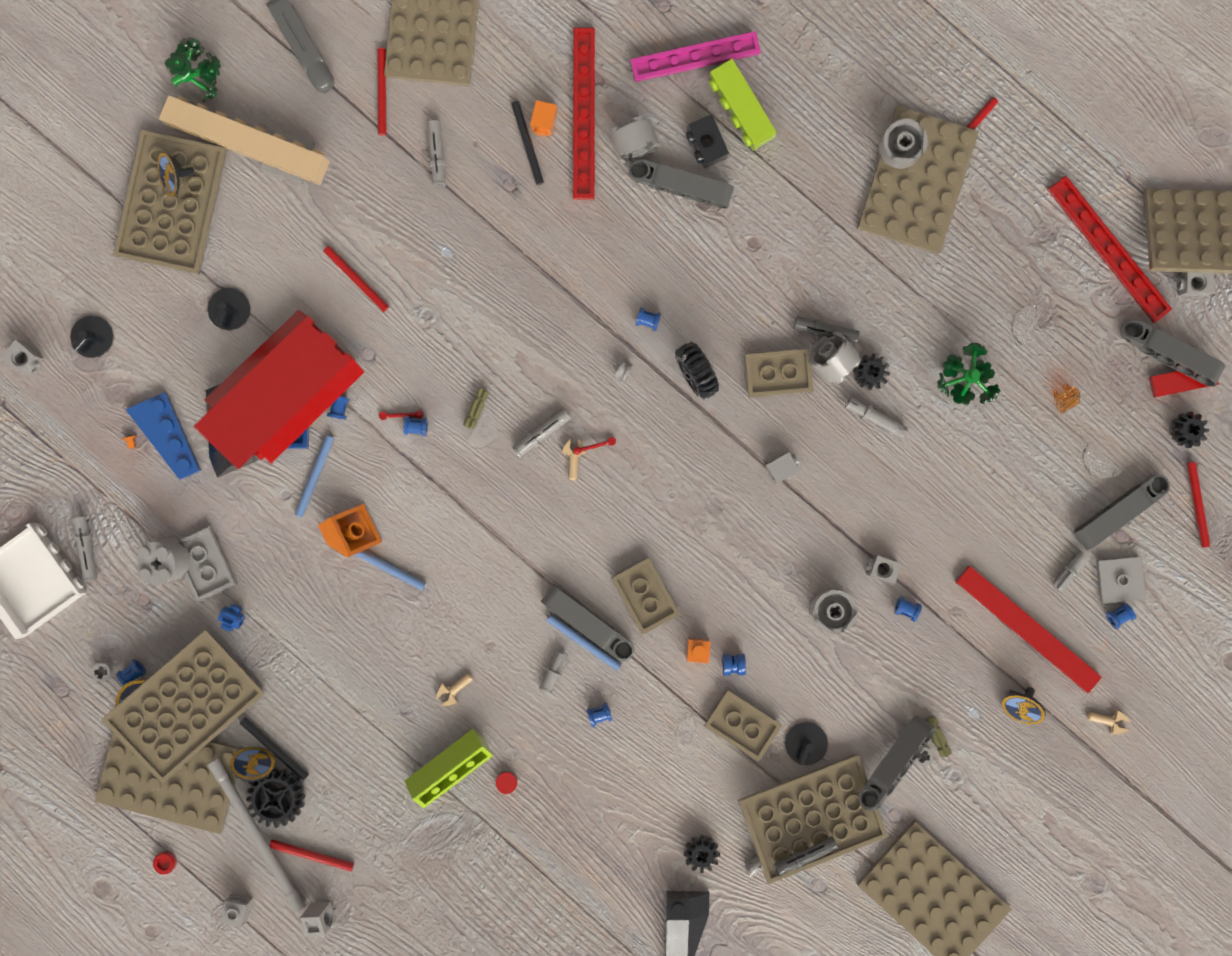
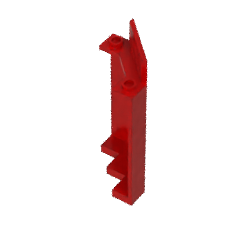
(277, 392)

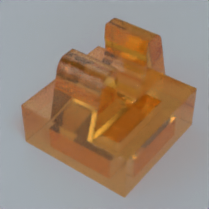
(1068, 399)

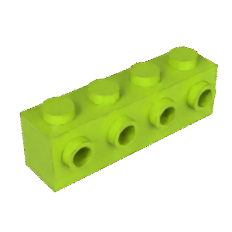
(742, 105)
(448, 768)

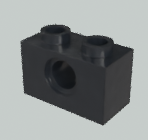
(707, 128)

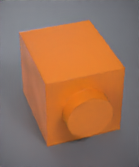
(543, 118)
(698, 650)

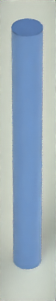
(314, 476)
(391, 569)
(584, 642)

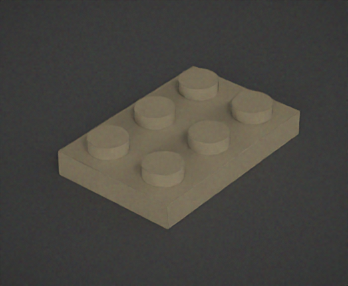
(778, 373)
(645, 596)
(743, 725)

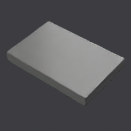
(208, 566)

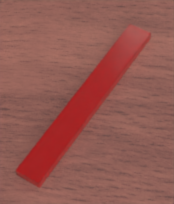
(584, 114)
(1109, 249)
(1028, 629)

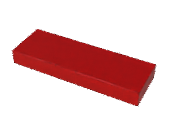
(1173, 383)

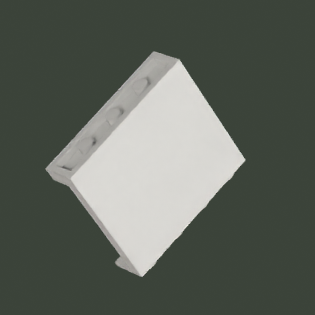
(34, 581)

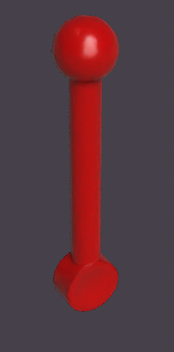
(383, 415)
(611, 441)

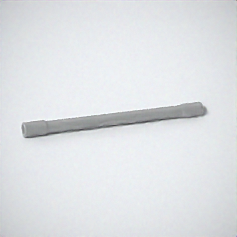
(291, 894)

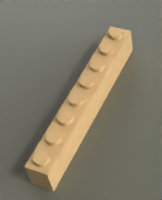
(244, 140)

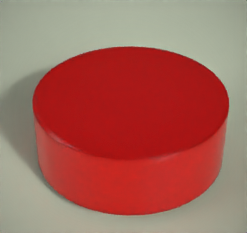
(506, 782)
(164, 862)

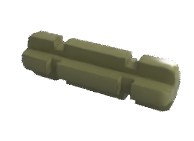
(475, 408)
(939, 738)

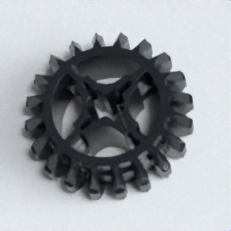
(697, 370)
(281, 804)

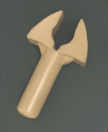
(573, 459)
(453, 690)
(1109, 721)

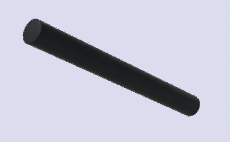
(527, 142)
(272, 747)

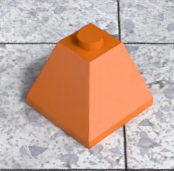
(350, 531)

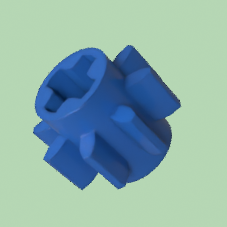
(231, 617)

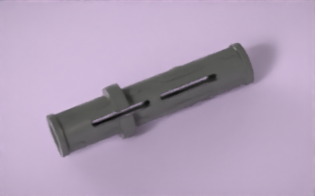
(819, 328)
(805, 856)

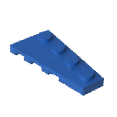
(163, 429)

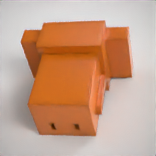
(130, 441)

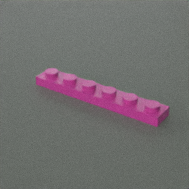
(695, 56)

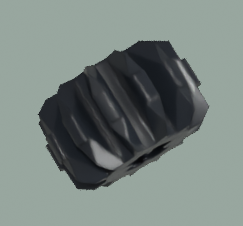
(870, 379)
(1197, 431)
(692, 854)

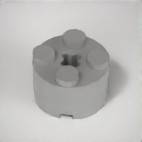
(911, 134)
(634, 139)
(834, 357)
(162, 561)
(821, 611)

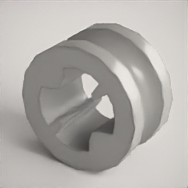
(623, 370)
(96, 676)
(925, 762)

